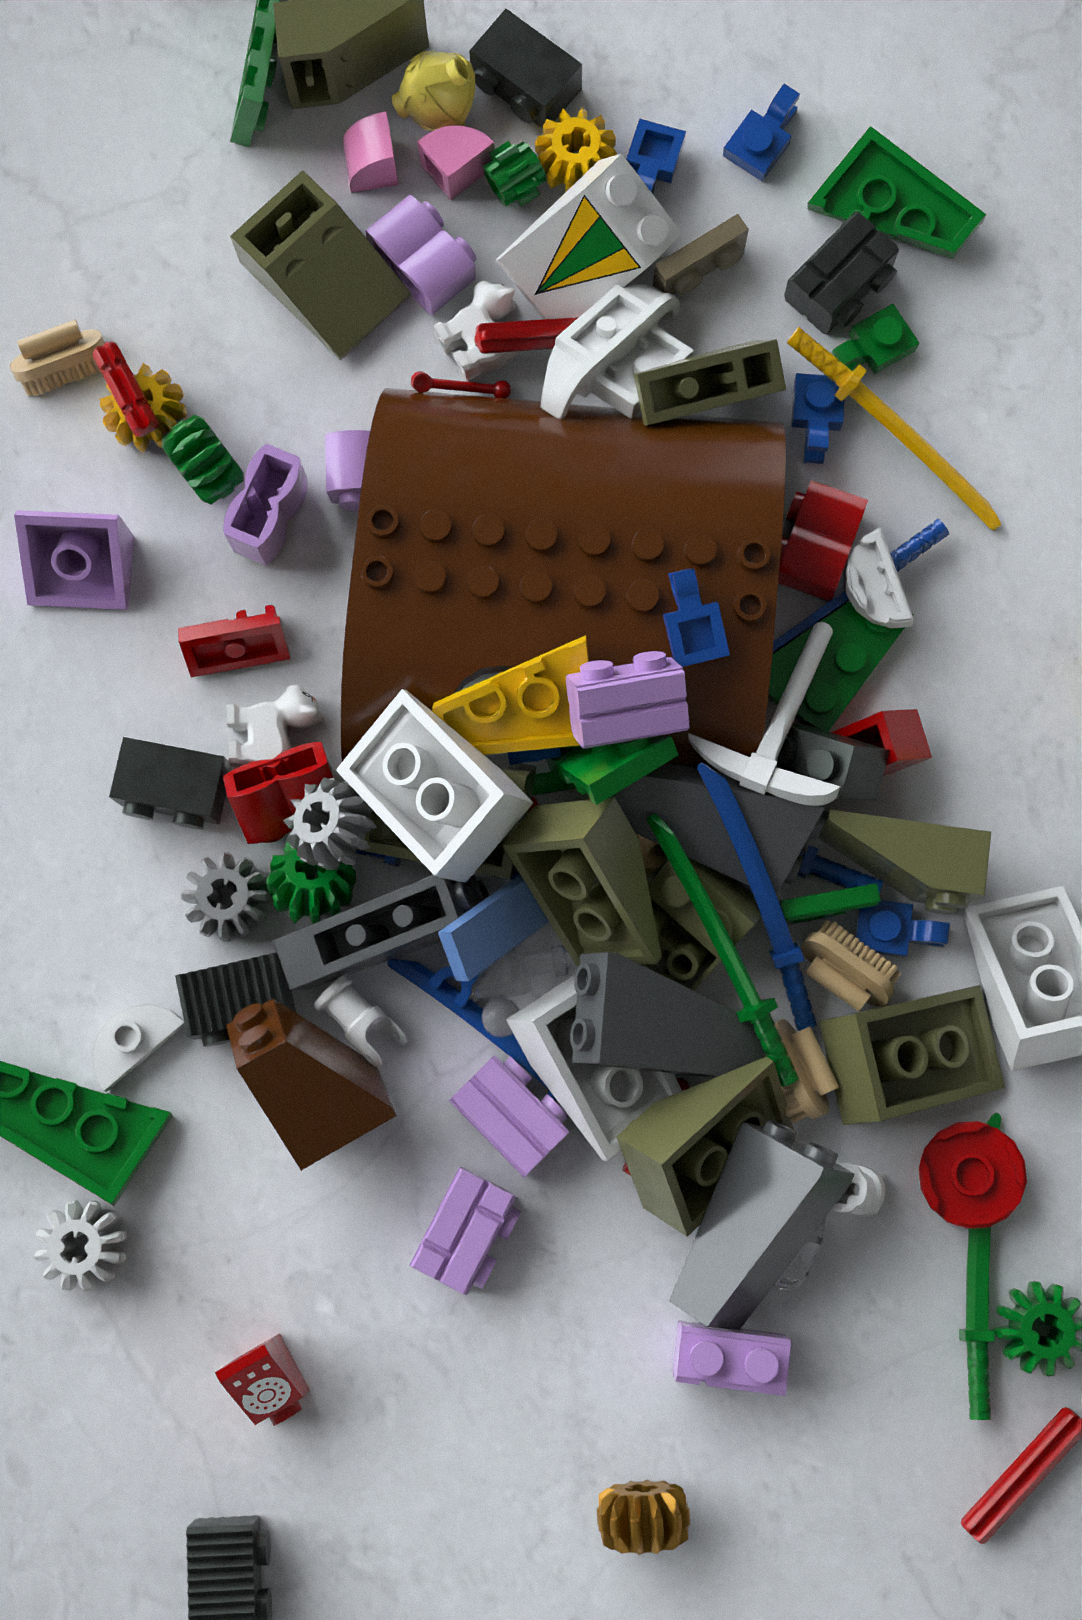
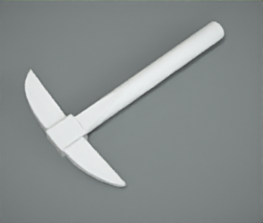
(760, 769)

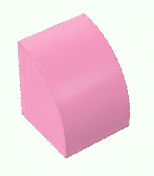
(370, 154)
(455, 157)

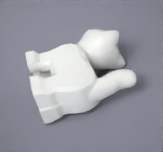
(489, 304)
(268, 725)

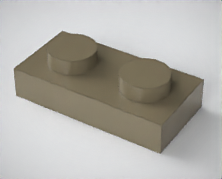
(715, 249)

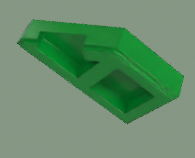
(829, 903)

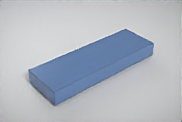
(491, 929)

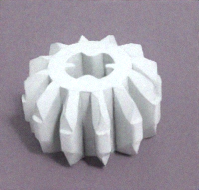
(98, 1249)

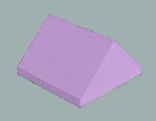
(75, 559)

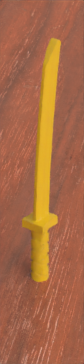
(850, 384)

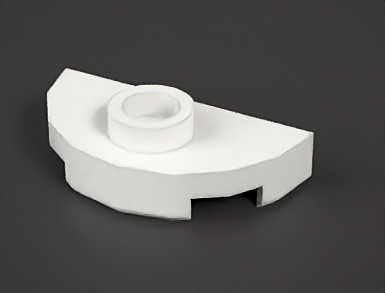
(875, 585)
(130, 1039)

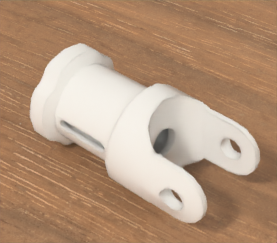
(357, 1017)
(870, 1192)

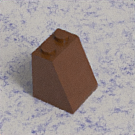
(306, 1081)

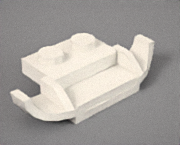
(610, 346)

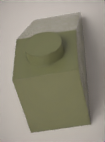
(710, 380)

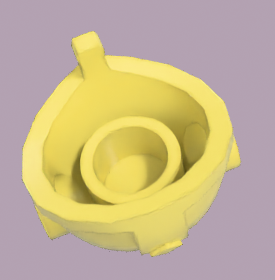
(436, 90)

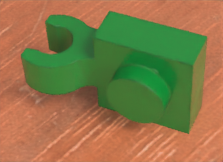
(877, 341)

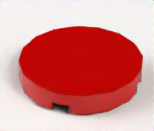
(972, 1175)

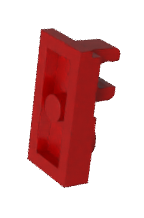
(233, 643)

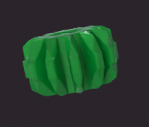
(202, 459)
(308, 888)
(1025, 1340)

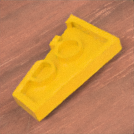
(520, 706)

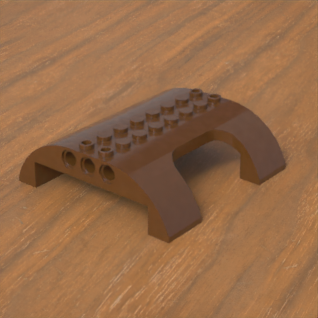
(524, 530)

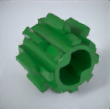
(514, 173)

